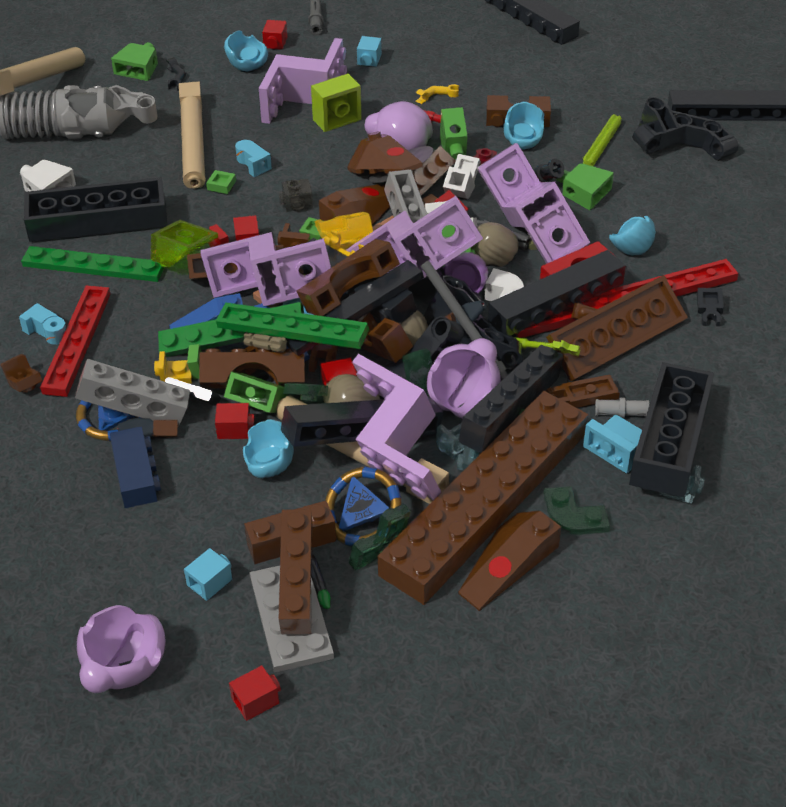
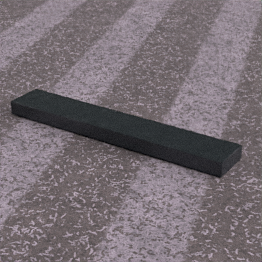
(367, 299)

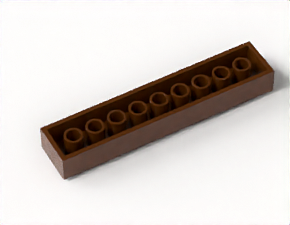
(481, 497)

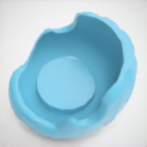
(245, 52)
(524, 125)
(634, 236)
(267, 449)

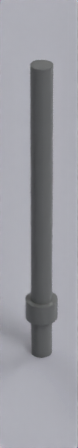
(457, 309)

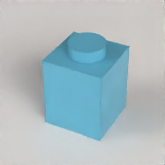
(369, 51)
(208, 573)

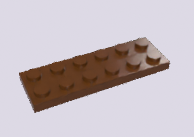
(619, 326)

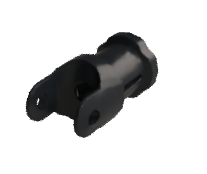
(546, 174)

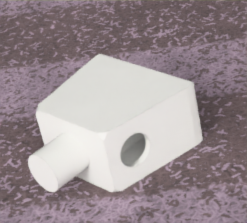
(47, 176)

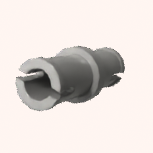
(621, 407)

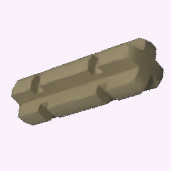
(265, 341)

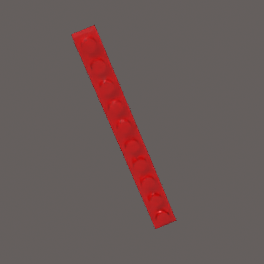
(680, 282)

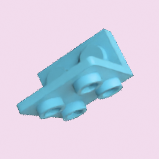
(613, 441)

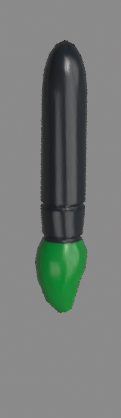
(319, 584)

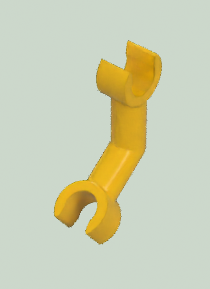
(451, 91)

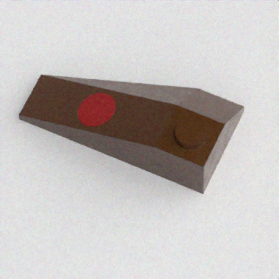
(380, 154)
(363, 199)
(510, 555)

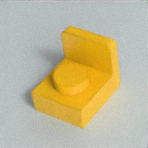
(174, 369)

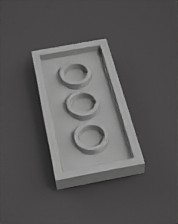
(288, 650)

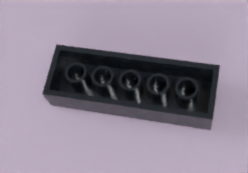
(95, 209)
(672, 430)

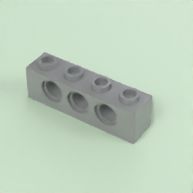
(404, 195)
(131, 392)

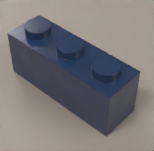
(135, 467)

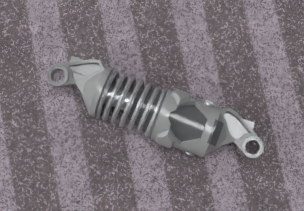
(73, 111)

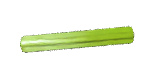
(602, 140)

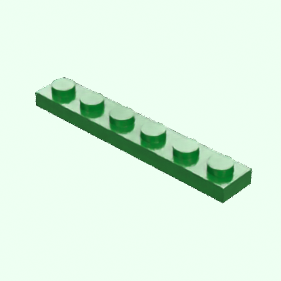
(92, 263)
(293, 325)
(206, 334)

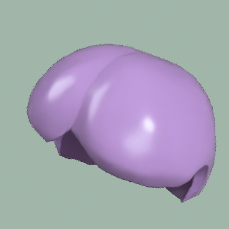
(403, 122)
(463, 376)
(114, 638)

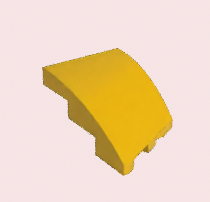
(351, 228)

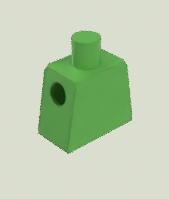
(135, 61)
(453, 142)
(586, 184)

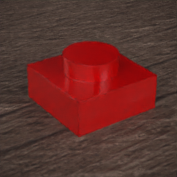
(222, 236)

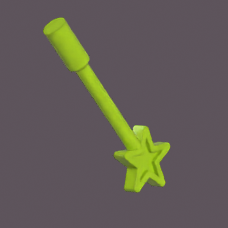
(562, 346)

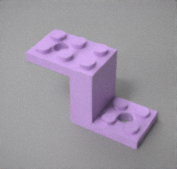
(291, 78)
(533, 204)
(424, 238)
(264, 267)
(396, 427)

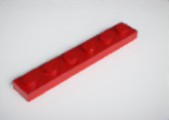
(75, 341)

